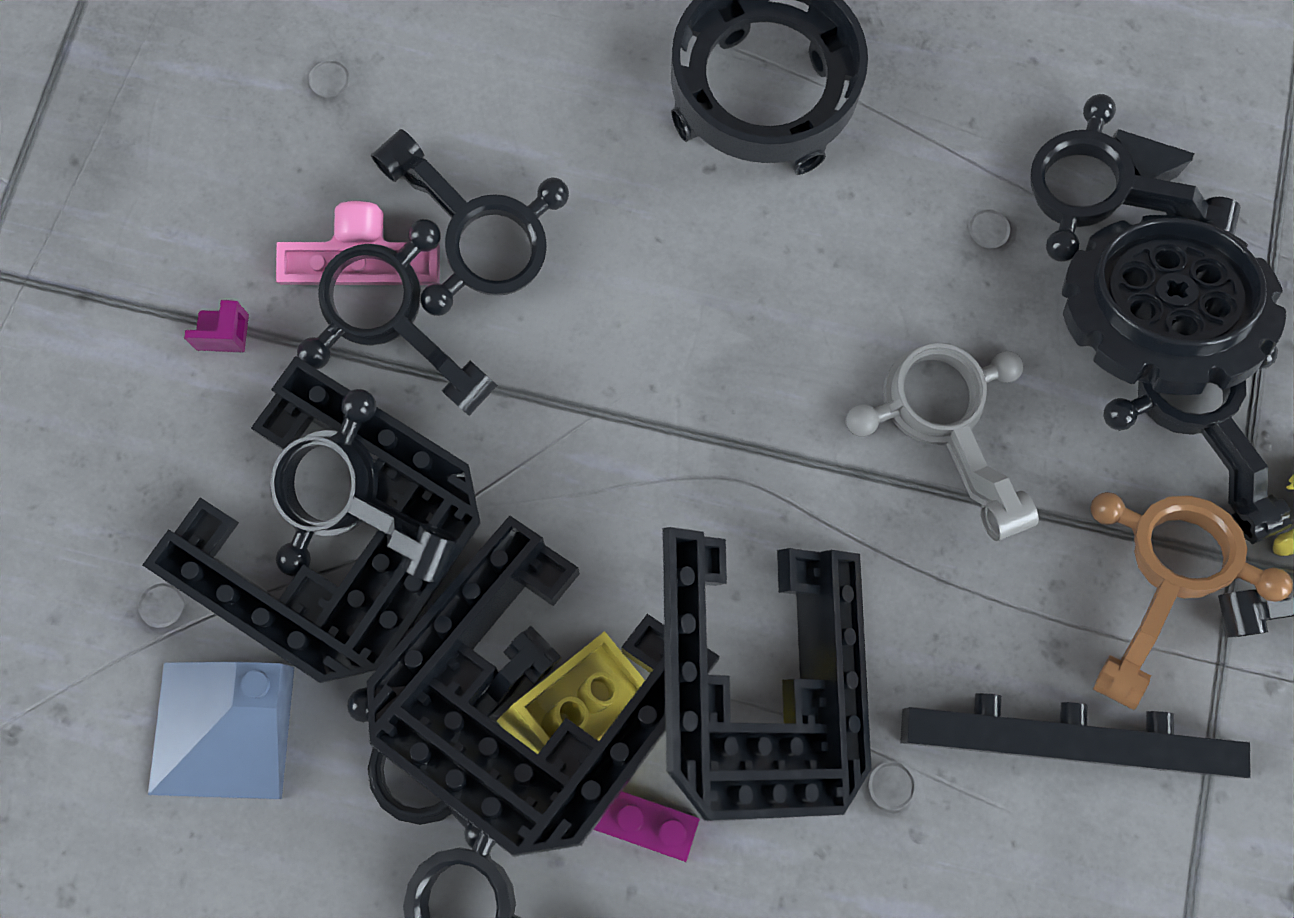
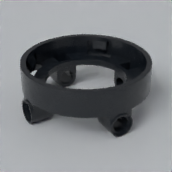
(835, 52)

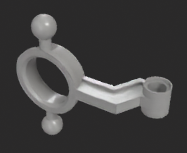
(1002, 508)

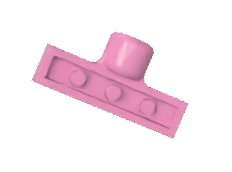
(353, 225)

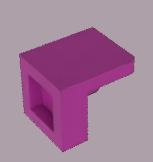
(220, 329)

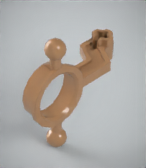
(1123, 678)

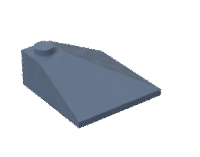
(222, 730)

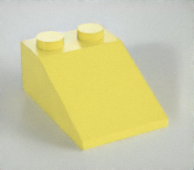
(585, 689)

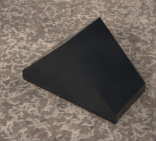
(1154, 158)

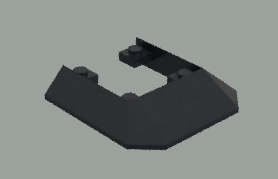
(315, 623)
(429, 729)
(767, 769)

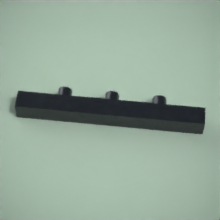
(1075, 740)

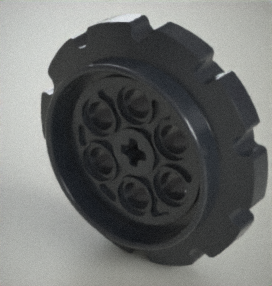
(1173, 304)

